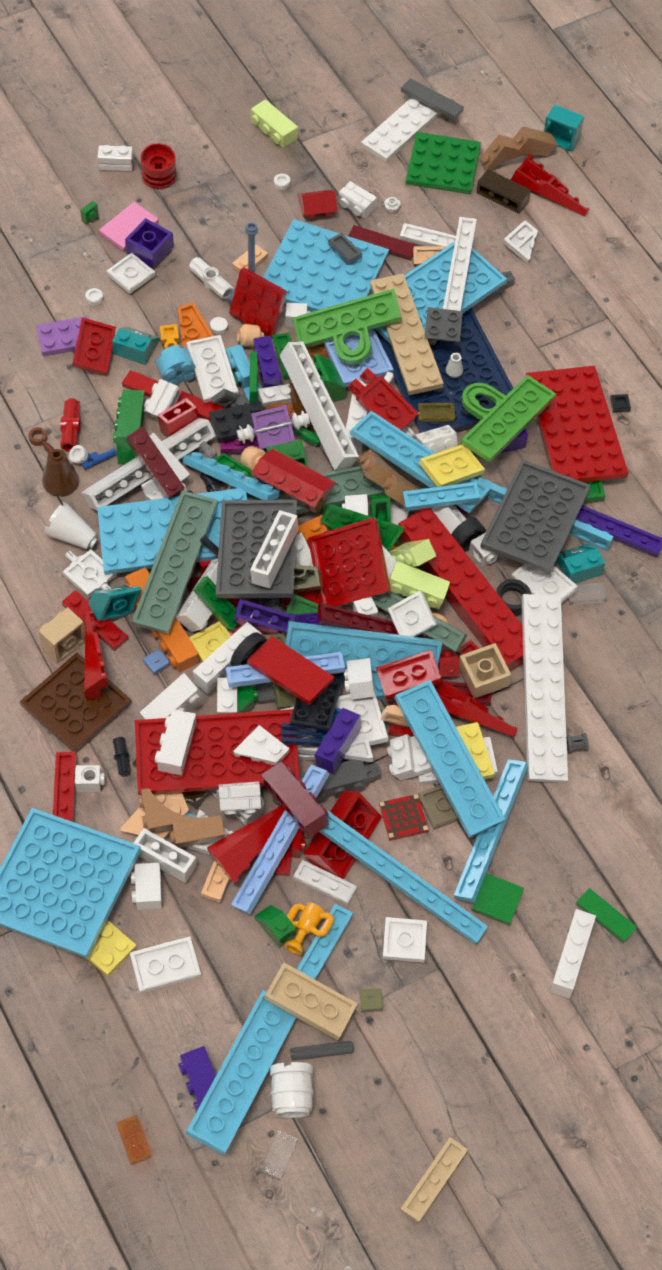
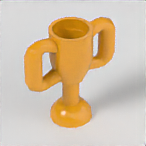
(308, 921)

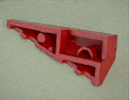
(538, 180)
(94, 666)
(469, 708)
(240, 847)

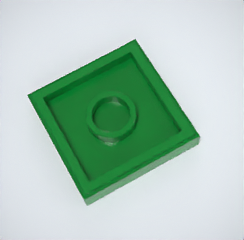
(497, 899)

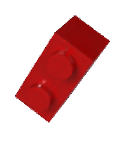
(177, 417)

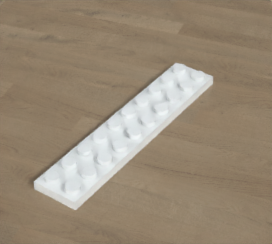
(544, 689)

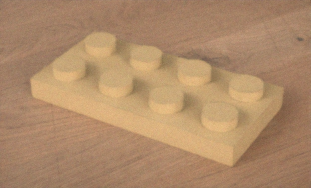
(310, 1001)

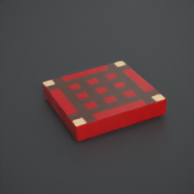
(403, 817)

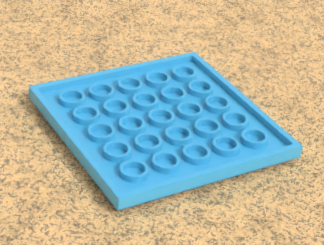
(316, 273)
(62, 881)

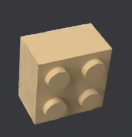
(62, 635)
(484, 670)

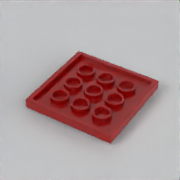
(350, 563)

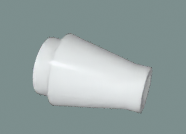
(454, 367)

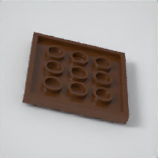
(62, 705)

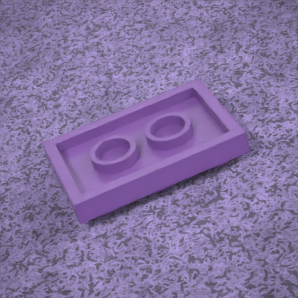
(58, 336)

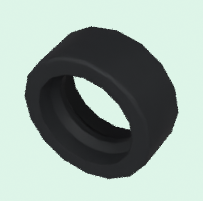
(468, 531)
(514, 585)

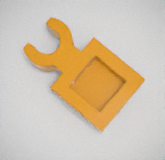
(169, 335)

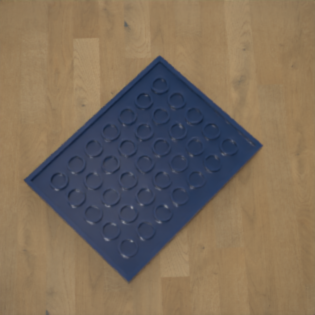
(478, 364)

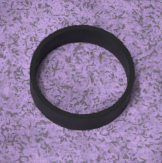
(245, 646)

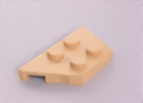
(172, 801)

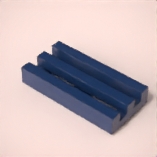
(300, 731)

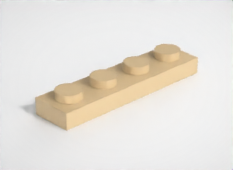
(434, 1180)

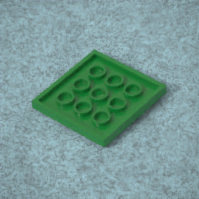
(443, 163)

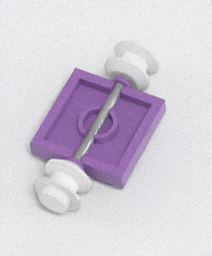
(272, 427)

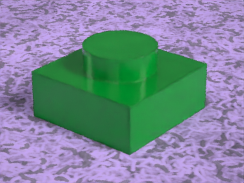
(89, 212)

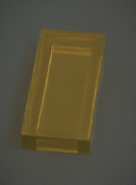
(436, 412)

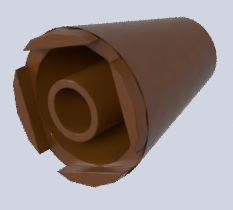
(59, 474)

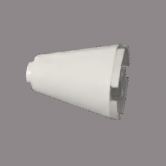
(71, 528)

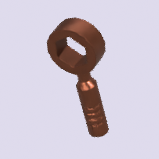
(38, 442)

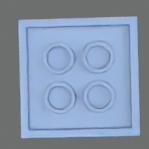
(376, 362)

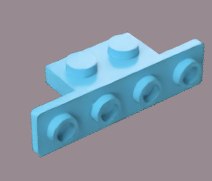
(241, 367)

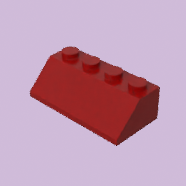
(293, 480)
(356, 813)

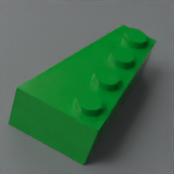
(130, 418)

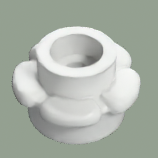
(392, 204)

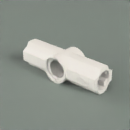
(211, 278)

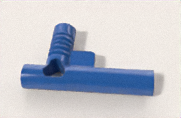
(94, 458)

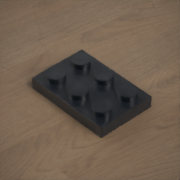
(227, 420)

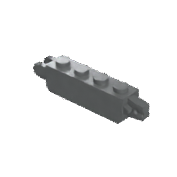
(348, 777)

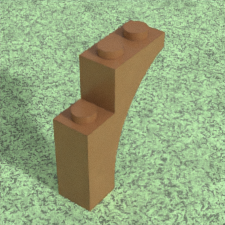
(525, 142)
(381, 473)
(186, 830)

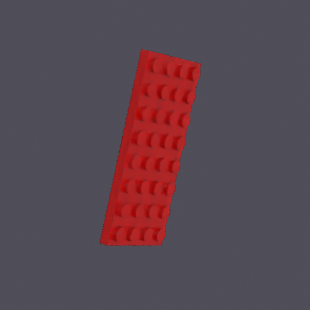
(579, 426)
(210, 753)

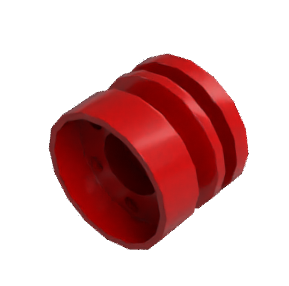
(158, 166)

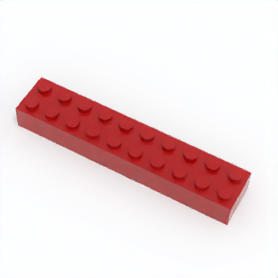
(468, 589)

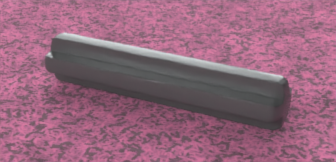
(321, 1050)

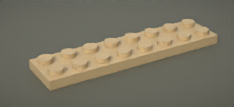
(408, 340)

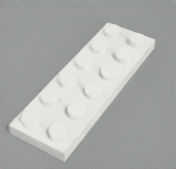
(399, 129)

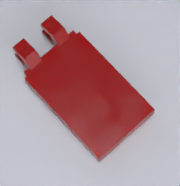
(382, 399)

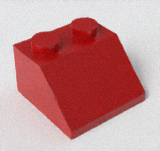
(317, 203)

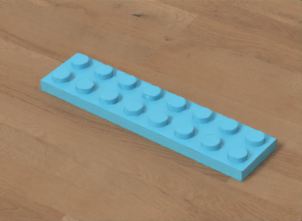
(403, 451)
(356, 644)
(449, 758)
(240, 1076)

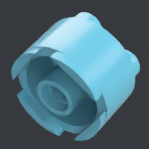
(176, 365)

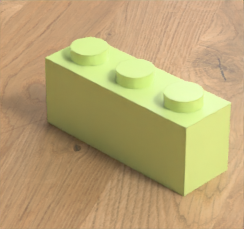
(274, 123)
(413, 552)
(409, 580)

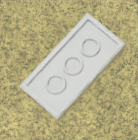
(212, 367)

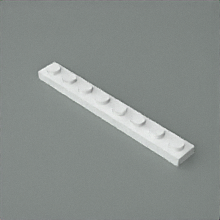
(460, 264)

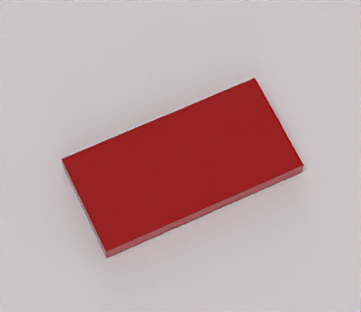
(290, 670)

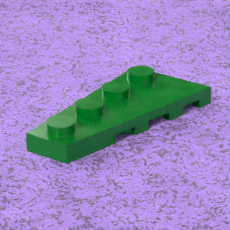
(339, 517)

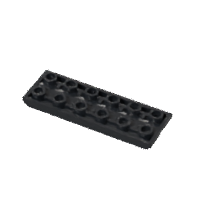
(322, 709)

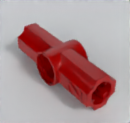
(70, 424)

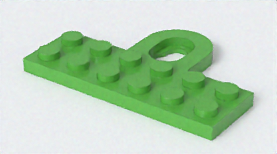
(346, 320)
(505, 420)

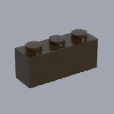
(503, 191)

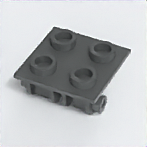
(443, 325)

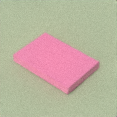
(124, 224)

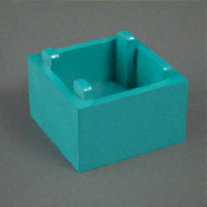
(564, 127)

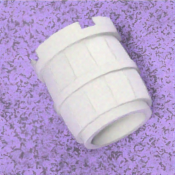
(291, 1089)

